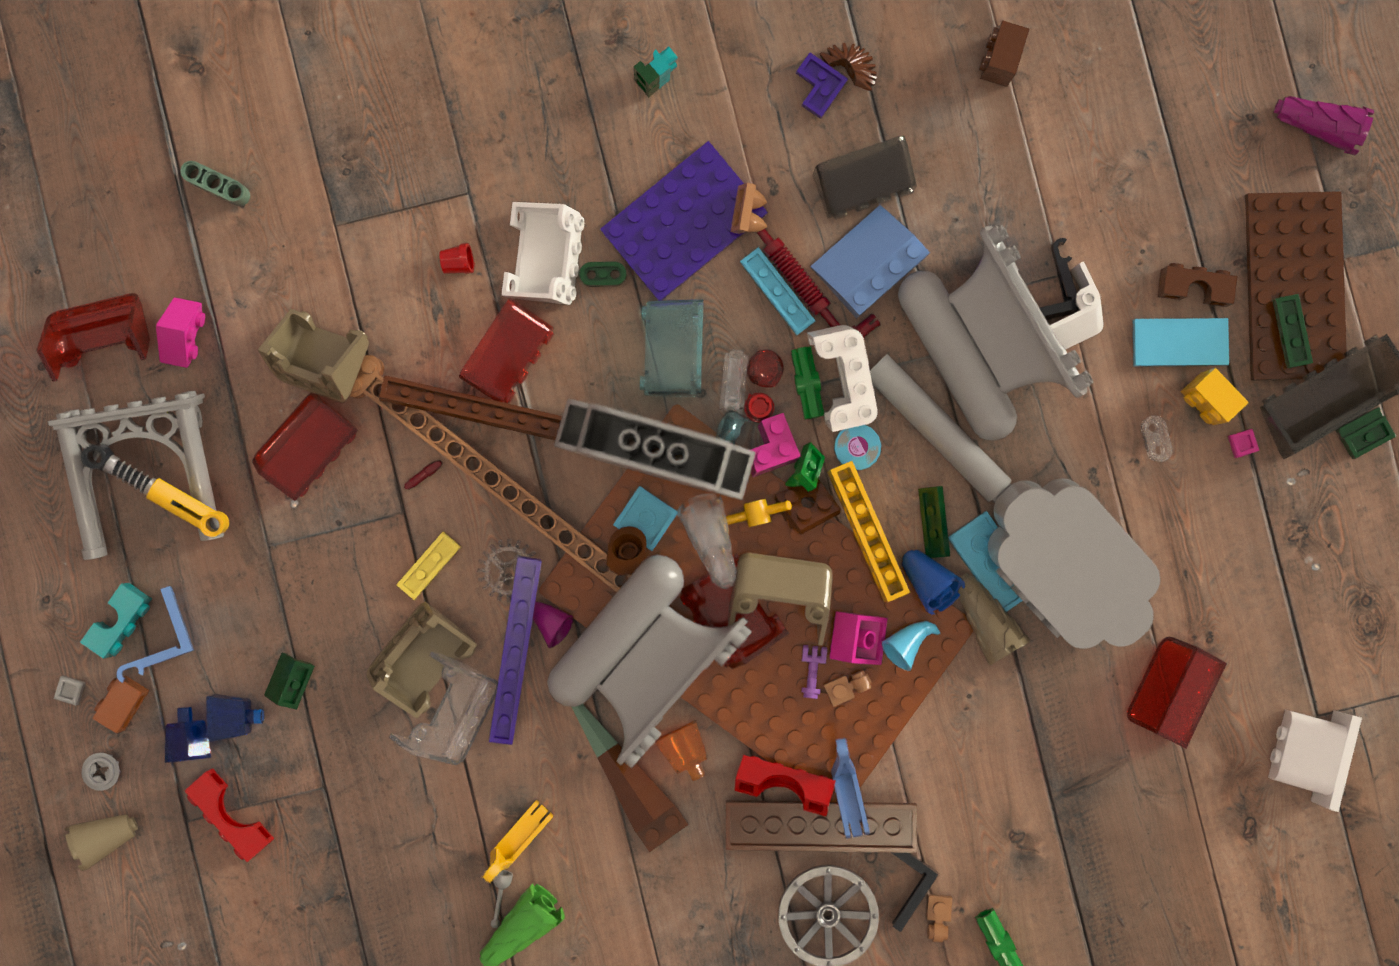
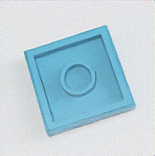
(647, 515)

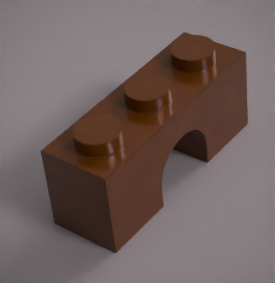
(1218, 287)

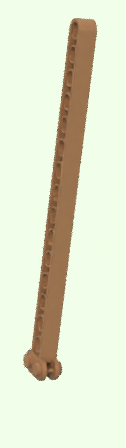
(371, 378)

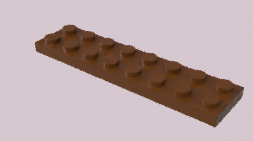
(790, 828)

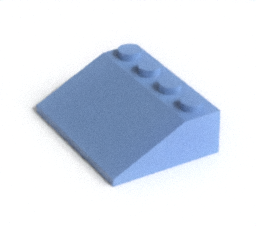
(869, 260)

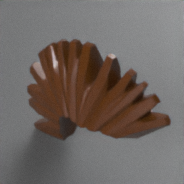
(854, 62)

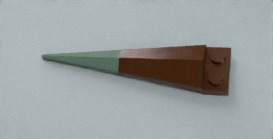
(645, 804)

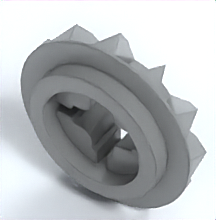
(91, 767)

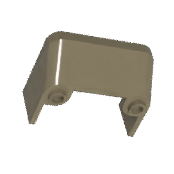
(785, 582)

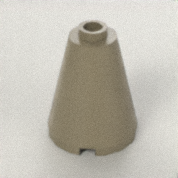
(99, 838)

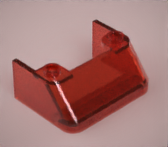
(91, 328)

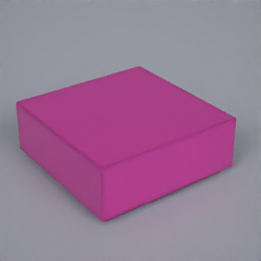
(1243, 443)

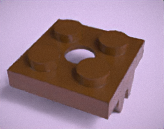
(807, 518)

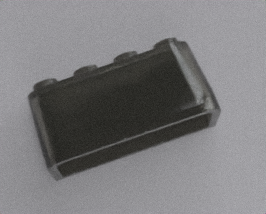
(865, 177)

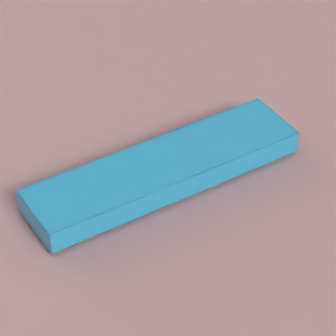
(777, 291)

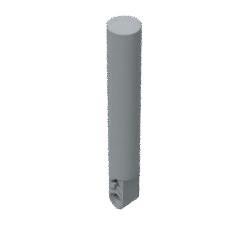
(939, 429)

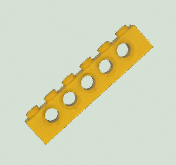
(868, 532)

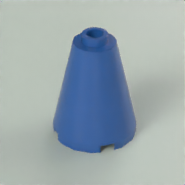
(933, 583)

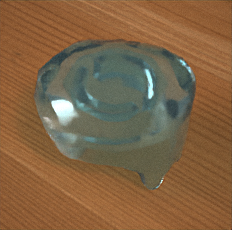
(730, 426)

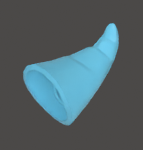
(904, 644)

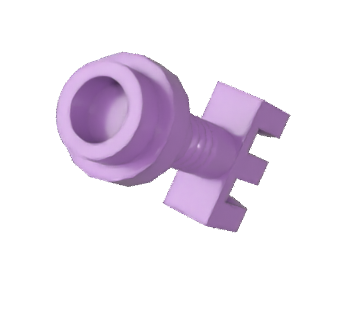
(811, 691)

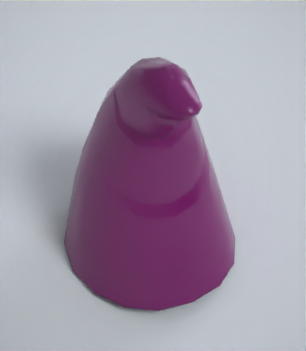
(552, 623)

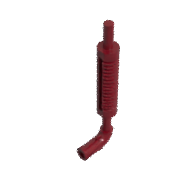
(804, 286)

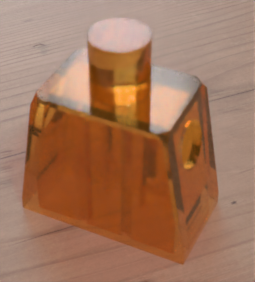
(684, 749)

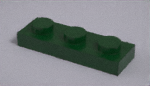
(1292, 331)
(934, 522)

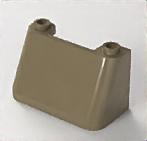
(314, 357)
(404, 667)

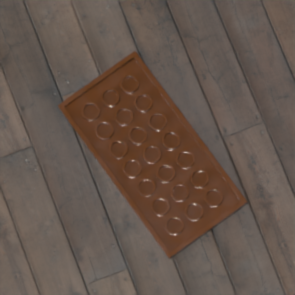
(1290, 251)

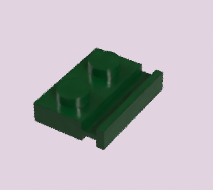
(1365, 433)

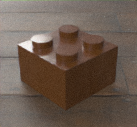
(1003, 53)

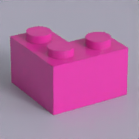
(178, 332)
(778, 446)

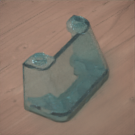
(673, 348)

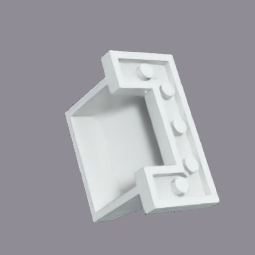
(1315, 754)

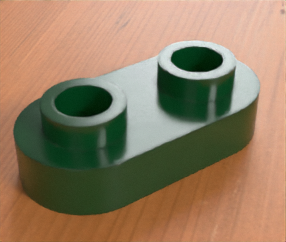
(603, 274)

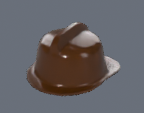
(626, 550)

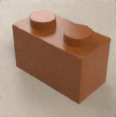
(120, 704)

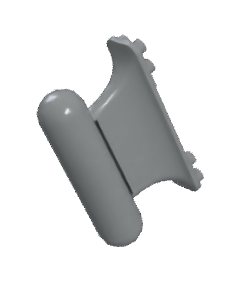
(989, 337)
(641, 654)

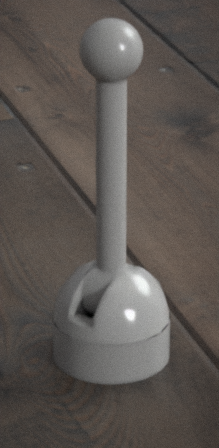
(501, 881)

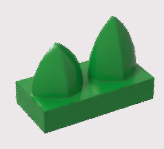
(807, 468)

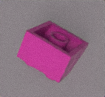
(858, 638)

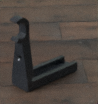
(1066, 284)
(919, 891)

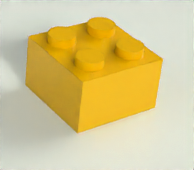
(1214, 397)

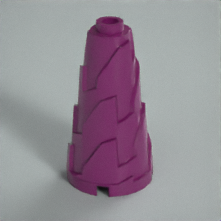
(1333, 123)

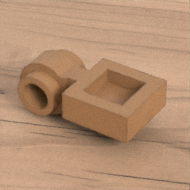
(840, 689)
(938, 909)

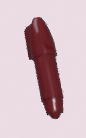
(427, 471)

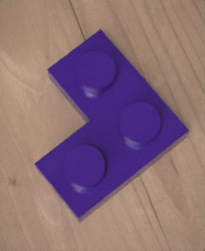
(826, 84)

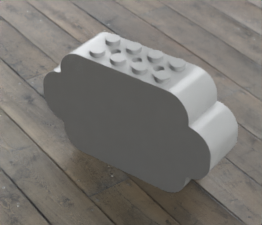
(606, 436)
(1073, 563)

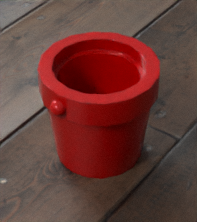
(457, 259)
(758, 407)

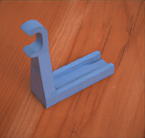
(181, 632)
(848, 792)

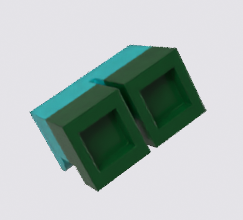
(657, 72)

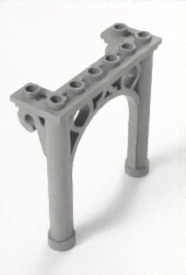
(72, 429)

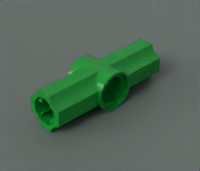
(807, 382)
(998, 939)

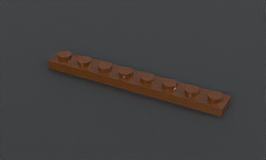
(469, 407)

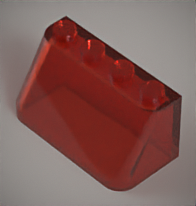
(506, 352)
(303, 446)
(1175, 690)

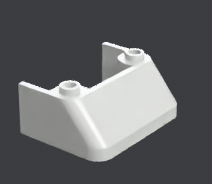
(1089, 319)

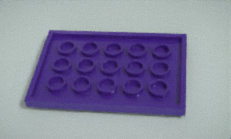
(679, 222)

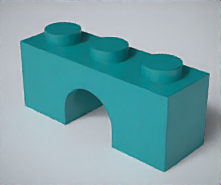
(130, 605)

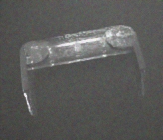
(457, 717)

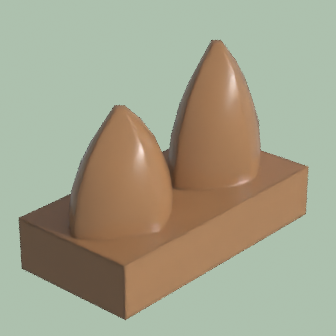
(743, 218)

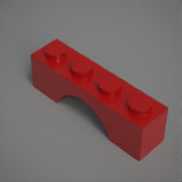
(758, 775)
(208, 795)

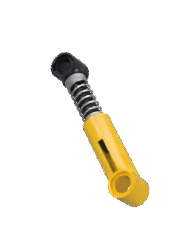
(157, 491)

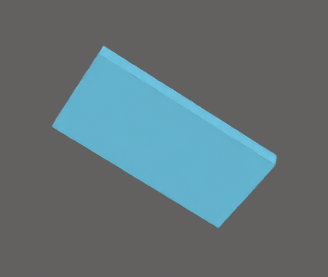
(1181, 342)
(972, 547)

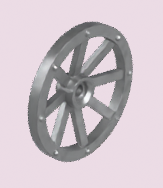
(828, 922)

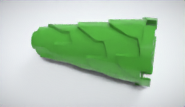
(525, 923)

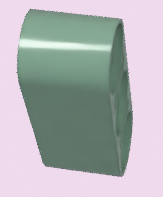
(207, 176)

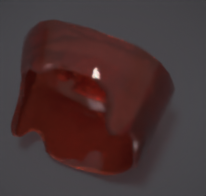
(765, 368)

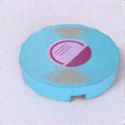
(858, 445)

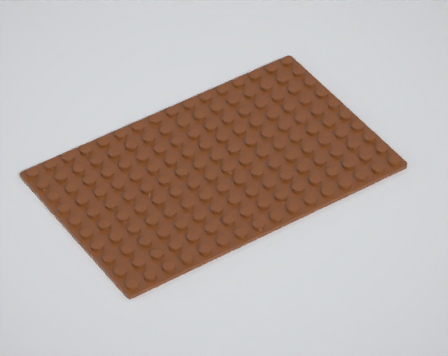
(764, 697)

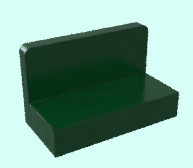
(289, 681)

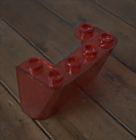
(711, 608)

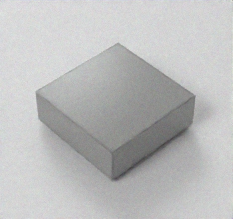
(69, 690)

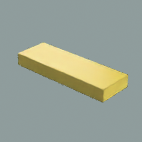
(428, 565)

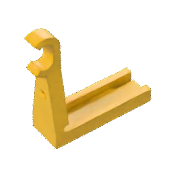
(516, 840)

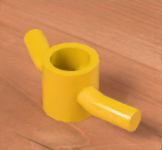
(758, 512)

